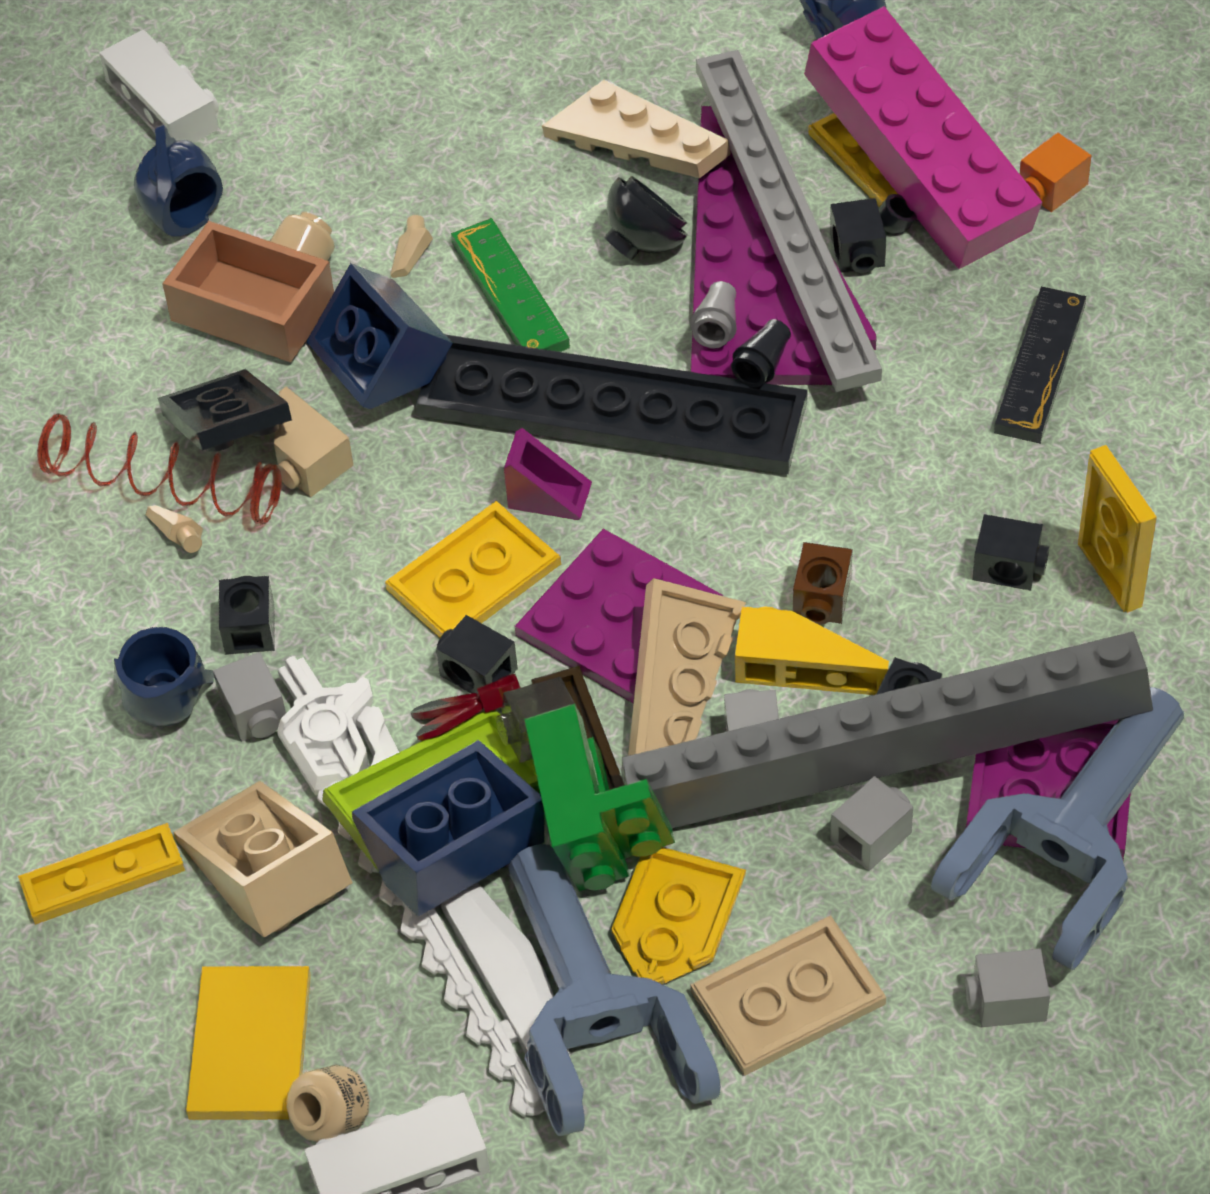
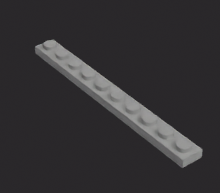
(789, 222)

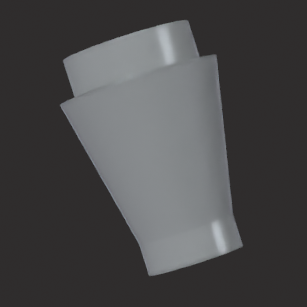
(715, 318)

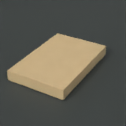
(787, 995)

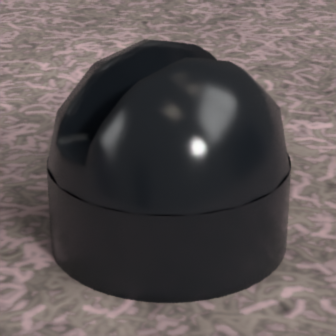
(896, 214)

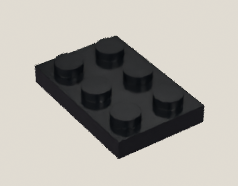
(225, 410)

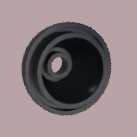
(641, 220)

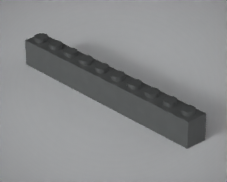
(896, 730)

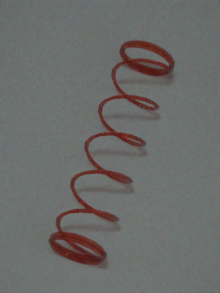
(259, 477)

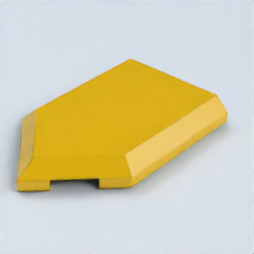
(675, 913)

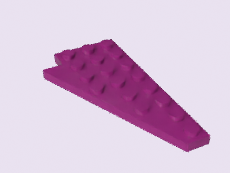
(739, 252)

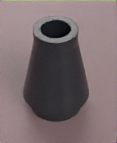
(760, 355)

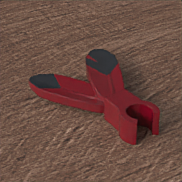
(457, 709)

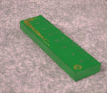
(509, 287)

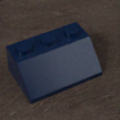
(377, 338)
(450, 826)

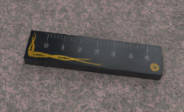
(1040, 365)

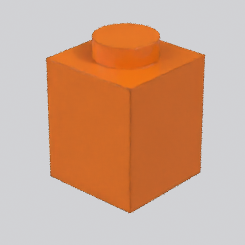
(1056, 170)

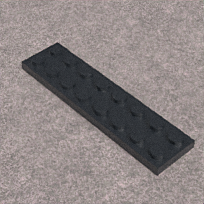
(616, 404)

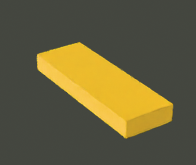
(848, 154)
(101, 873)

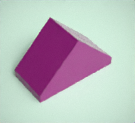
(542, 480)

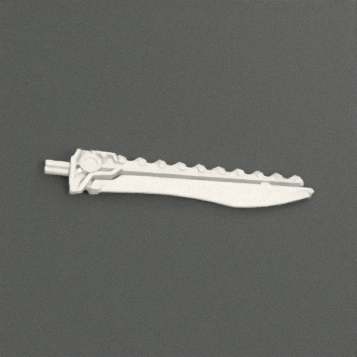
(328, 748)

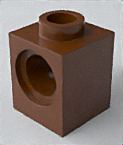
(822, 583)

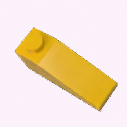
(798, 653)

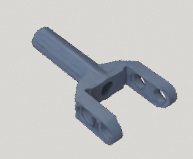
(1071, 829)
(594, 1002)

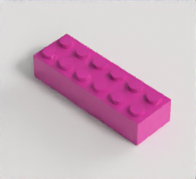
(922, 137)

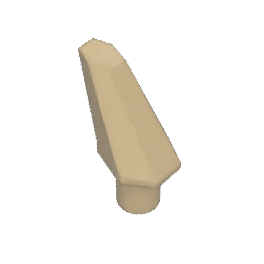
(410, 246)
(177, 527)

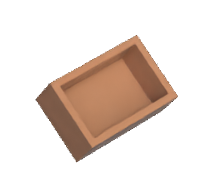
(248, 291)

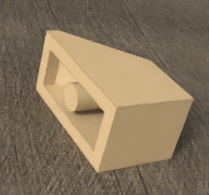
(309, 447)

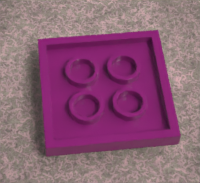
(597, 609)
(1042, 769)

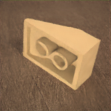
(265, 857)

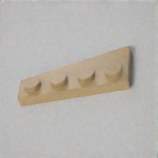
(637, 129)
(678, 660)

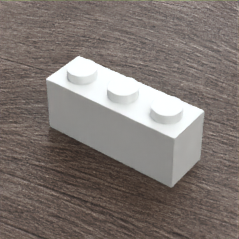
(159, 88)
(403, 1152)

